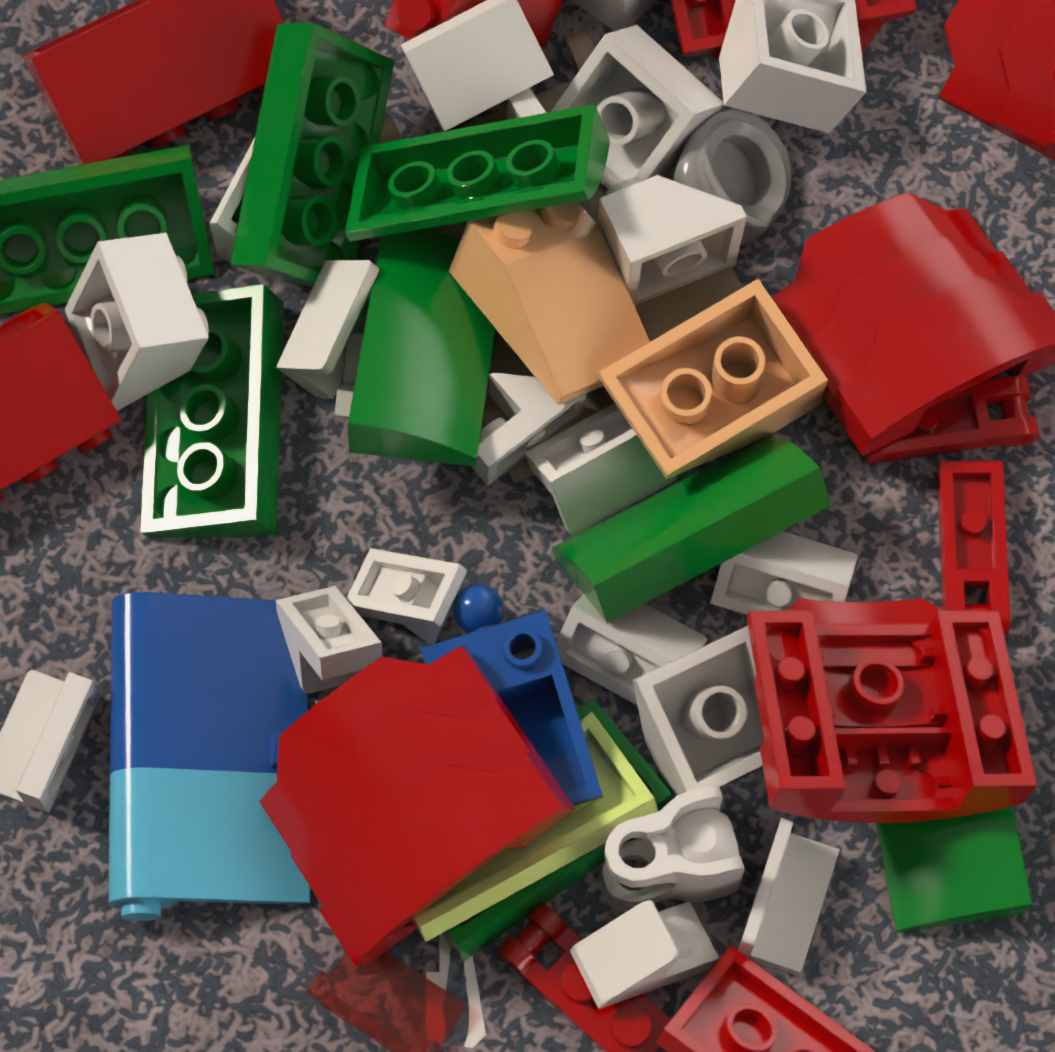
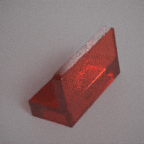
(389, 1003)

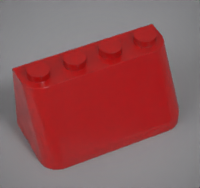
(153, 70)
(46, 396)

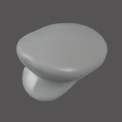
(733, 156)

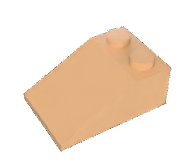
(551, 294)
(716, 382)

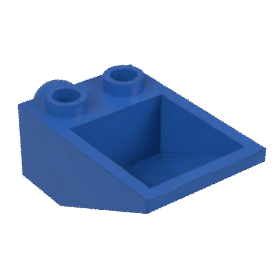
(530, 688)

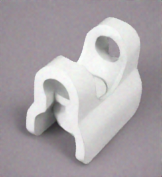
(686, 849)

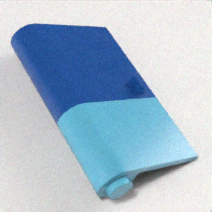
(195, 749)

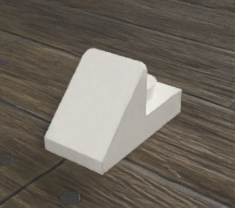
(532, 421)
(407, 591)
(326, 638)
(643, 952)

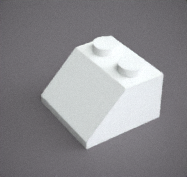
(793, 60)
(643, 101)
(668, 234)
(136, 316)
(703, 715)

